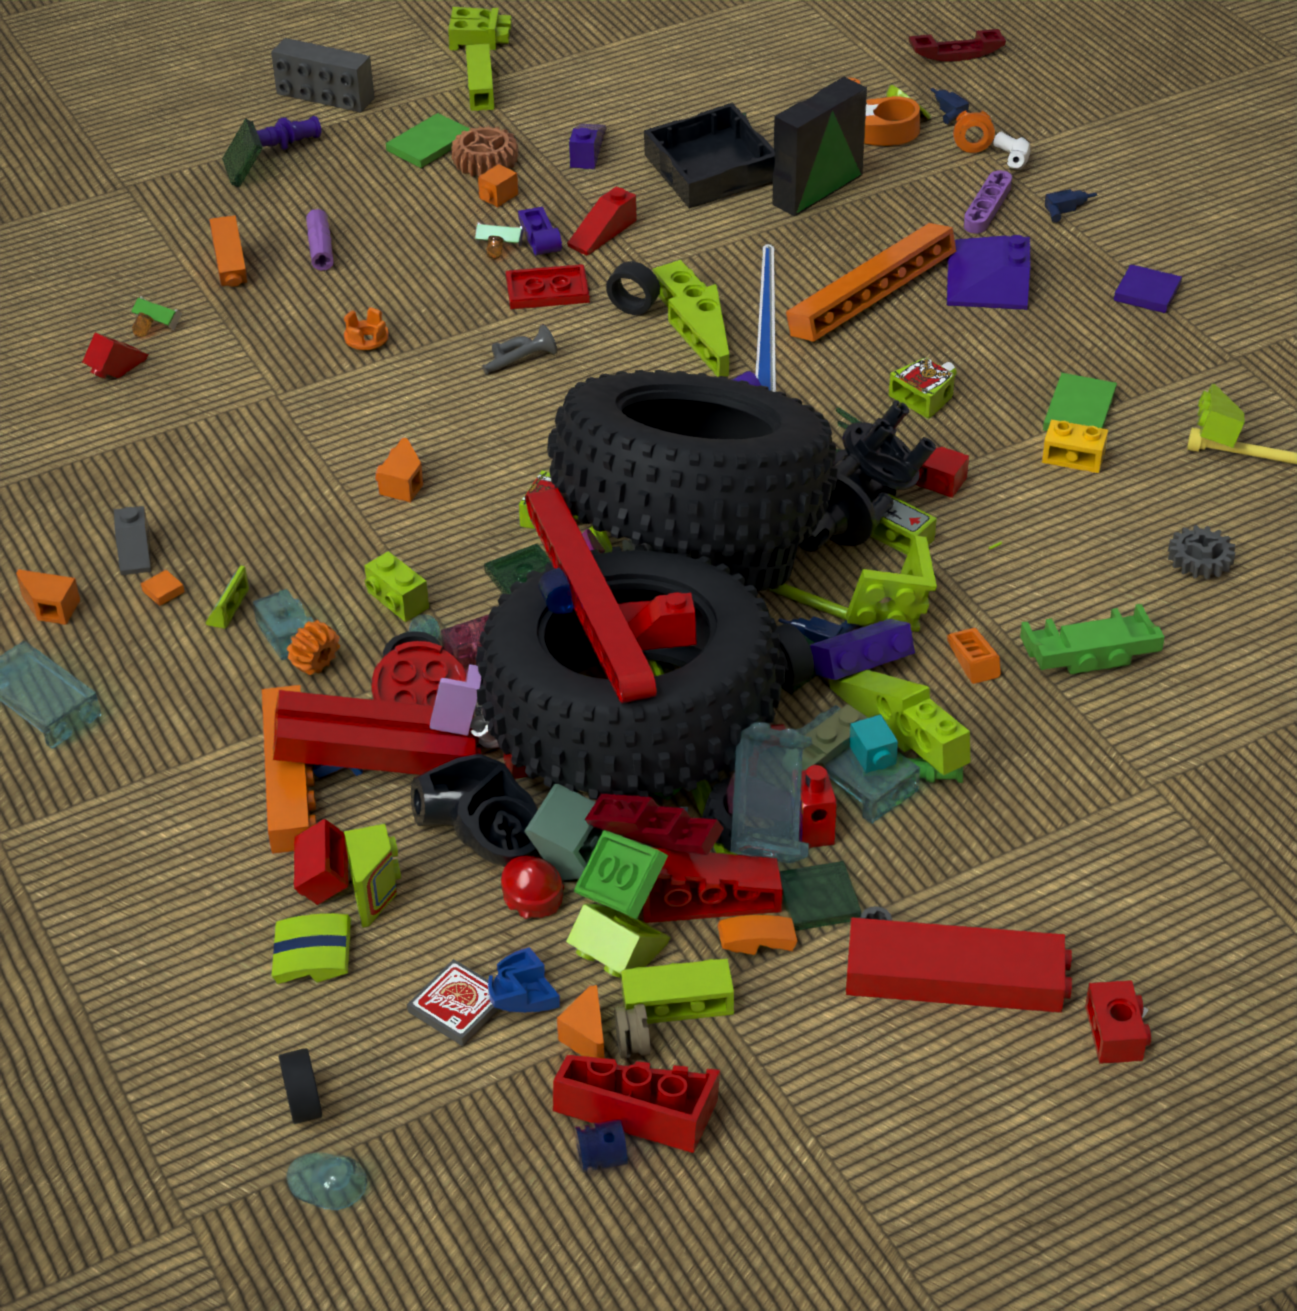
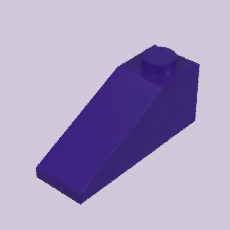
(586, 145)

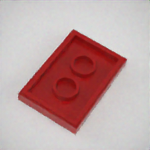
(547, 286)

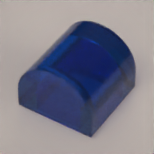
(556, 591)

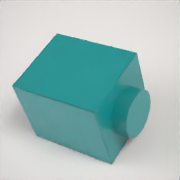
(873, 743)

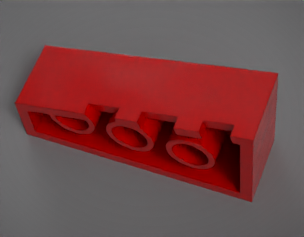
(650, 1102)

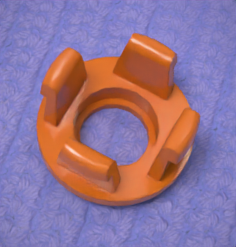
(964, 122)
(372, 326)

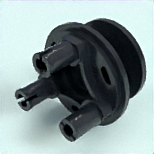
(883, 457)

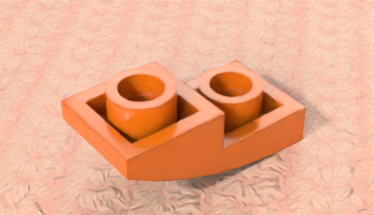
(750, 931)

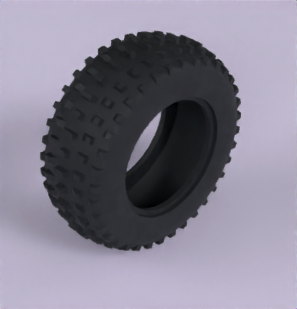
(692, 462)
(574, 724)

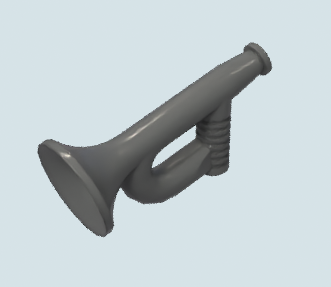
(542, 342)

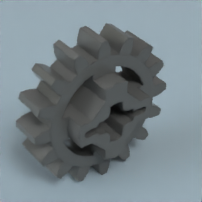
(1201, 552)

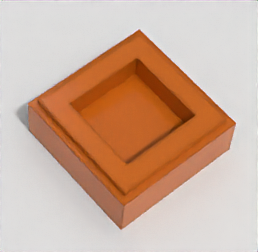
(162, 587)

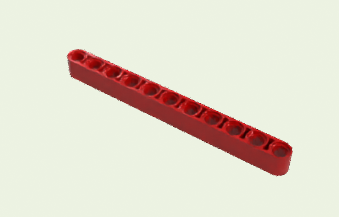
(591, 597)

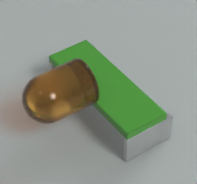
(496, 236)
(149, 312)

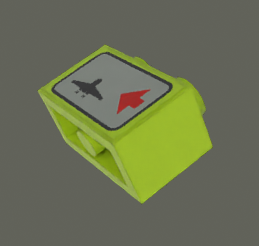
(902, 524)

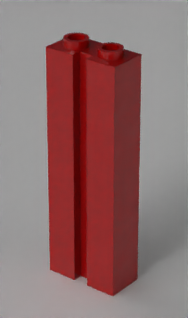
(363, 734)
(958, 965)

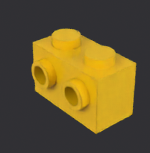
(1075, 446)

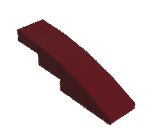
(658, 826)

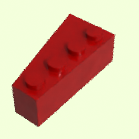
(713, 887)

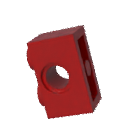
(1117, 1022)

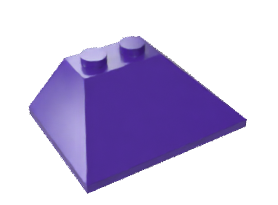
(989, 272)

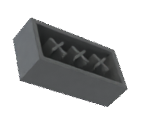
(323, 74)

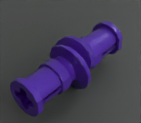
(289, 132)

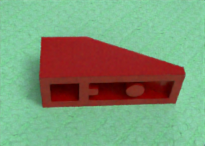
(606, 219)

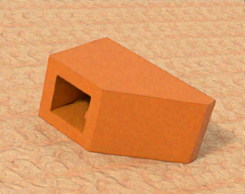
(400, 473)
(49, 595)

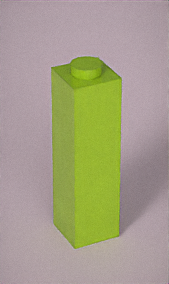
(479, 77)

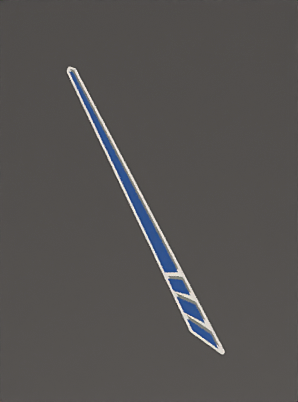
(766, 328)

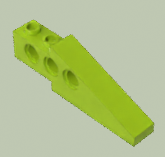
(695, 314)
(910, 716)

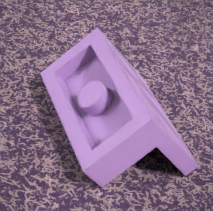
(456, 703)

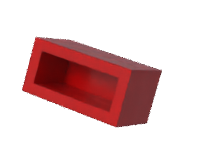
(320, 862)

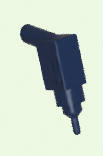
(950, 104)
(1065, 202)
(819, 629)

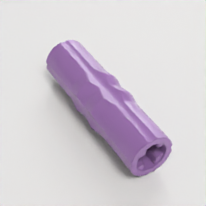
(319, 240)

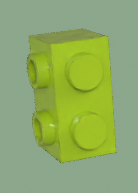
(396, 586)

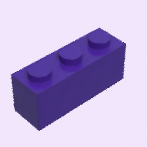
(862, 649)

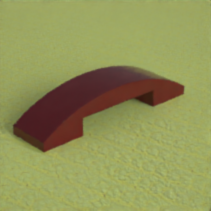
(984, 43)

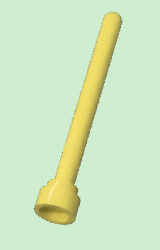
(1197, 442)

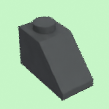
(132, 540)

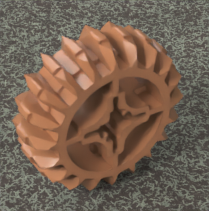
(483, 149)

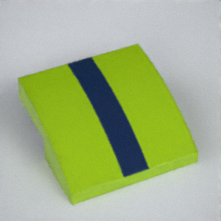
(312, 947)

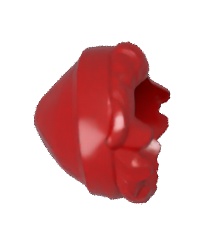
(532, 887)

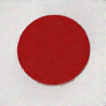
(414, 673)

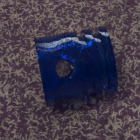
(601, 1145)

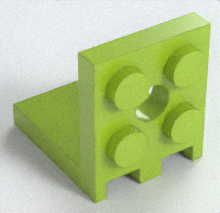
(908, 590)

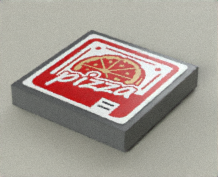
(454, 1003)

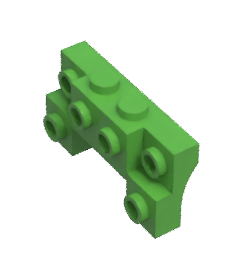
(1093, 643)

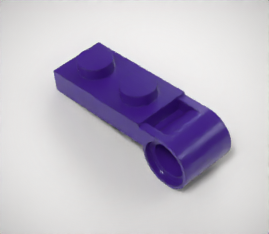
(539, 231)

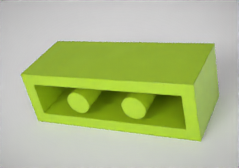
(680, 990)

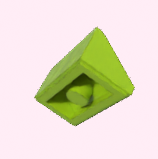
(229, 600)

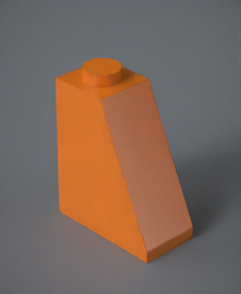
(228, 251)

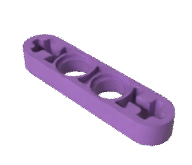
(989, 197)

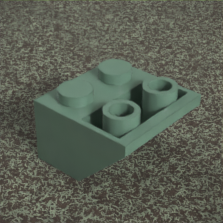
(562, 832)

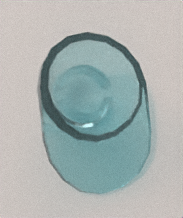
(327, 1180)

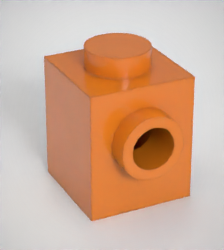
(498, 185)

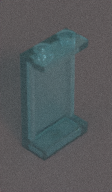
(45, 694)
(878, 789)
(768, 793)

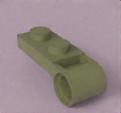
(830, 737)

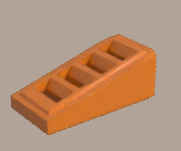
(977, 658)

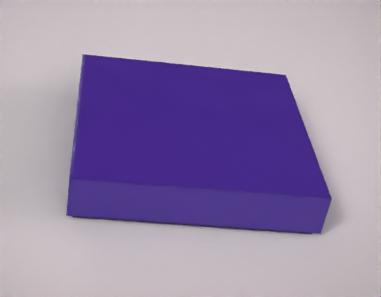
(1147, 288)

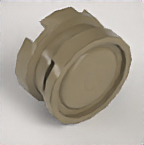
(637, 1033)

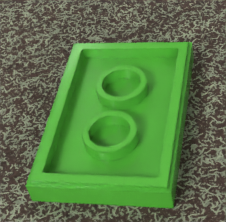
(426, 140)
(1081, 401)
(620, 874)

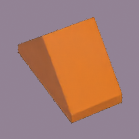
(581, 1025)

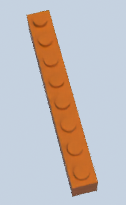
(870, 282)

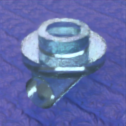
(426, 624)

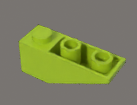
(1219, 417)

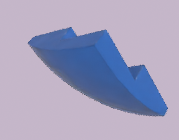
(522, 984)

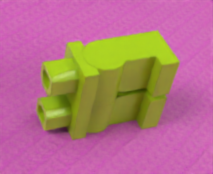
(478, 26)

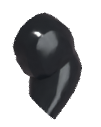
(481, 804)

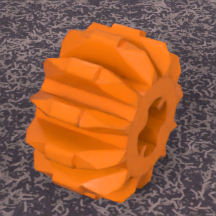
(313, 647)

